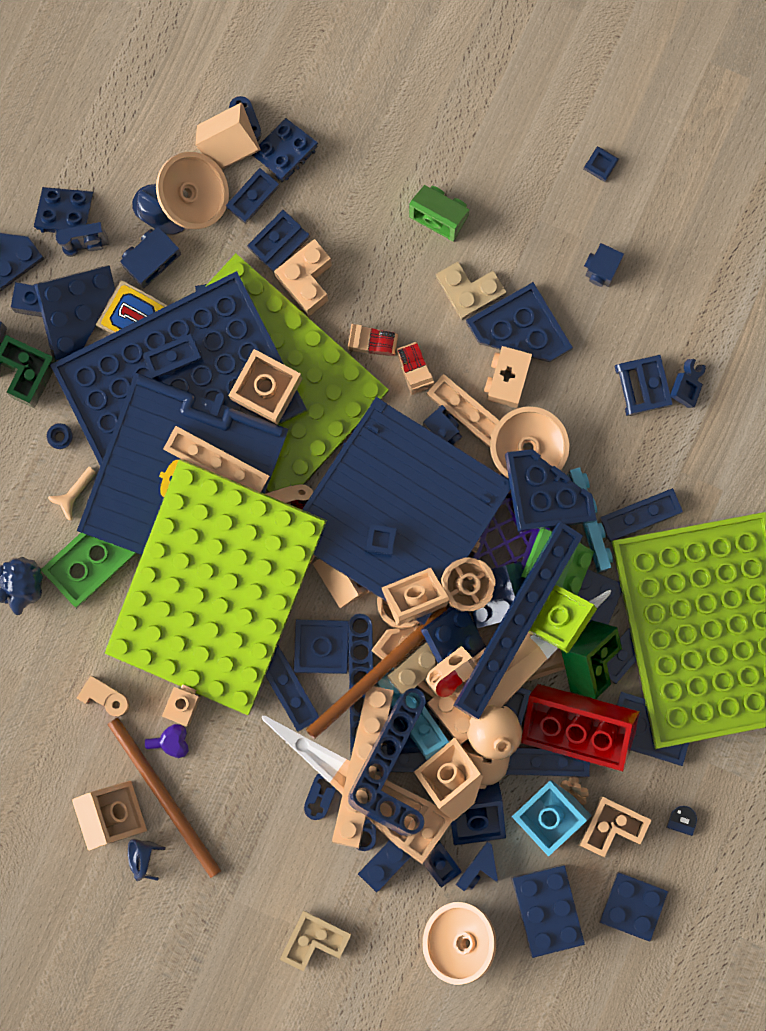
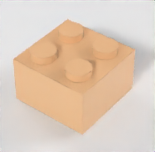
(265, 386)

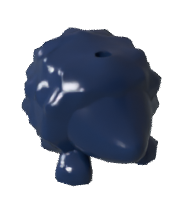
(20, 583)

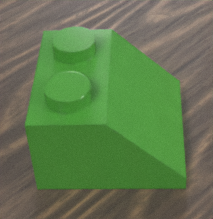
(438, 212)
(575, 570)

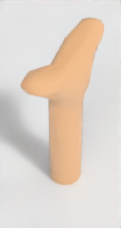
(67, 500)

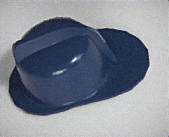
(147, 209)

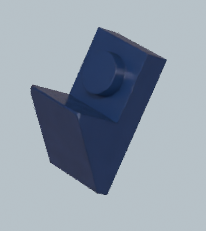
(483, 861)
(441, 865)

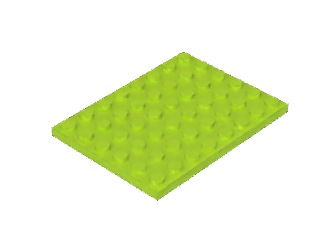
(332, 386)
(215, 586)
(698, 626)

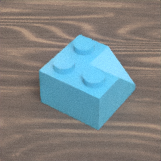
(551, 817)

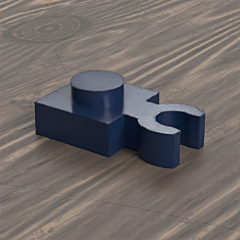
(686, 386)

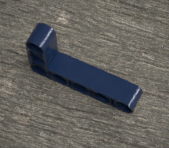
(385, 764)

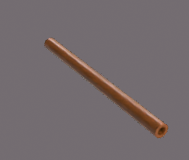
(370, 679)
(164, 797)

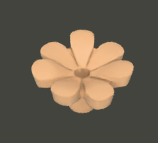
(575, 789)

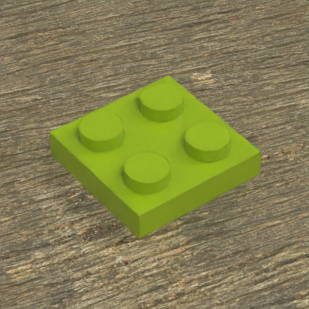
(562, 618)

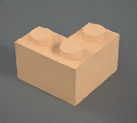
(299, 277)
(609, 820)

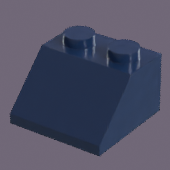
(482, 820)

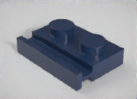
(278, 241)

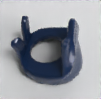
(142, 850)

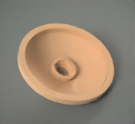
(205, 188)
(534, 427)
(446, 943)

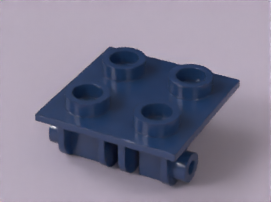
(285, 149)
(62, 209)

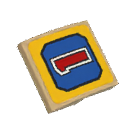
(127, 307)

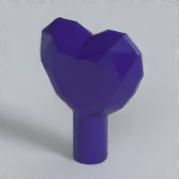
(171, 741)

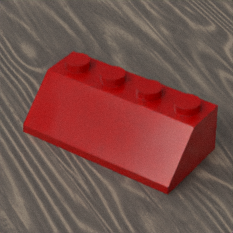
(579, 727)

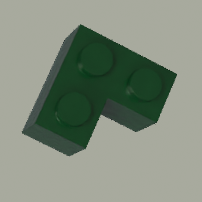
(31, 370)
(589, 657)

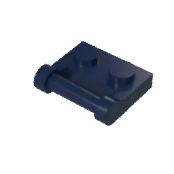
(82, 237)
(651, 381)

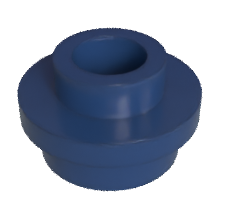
(54, 430)

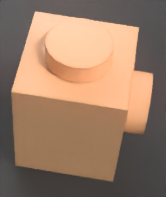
(182, 705)

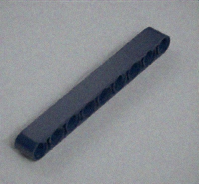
(356, 666)

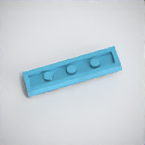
(593, 531)
(425, 731)

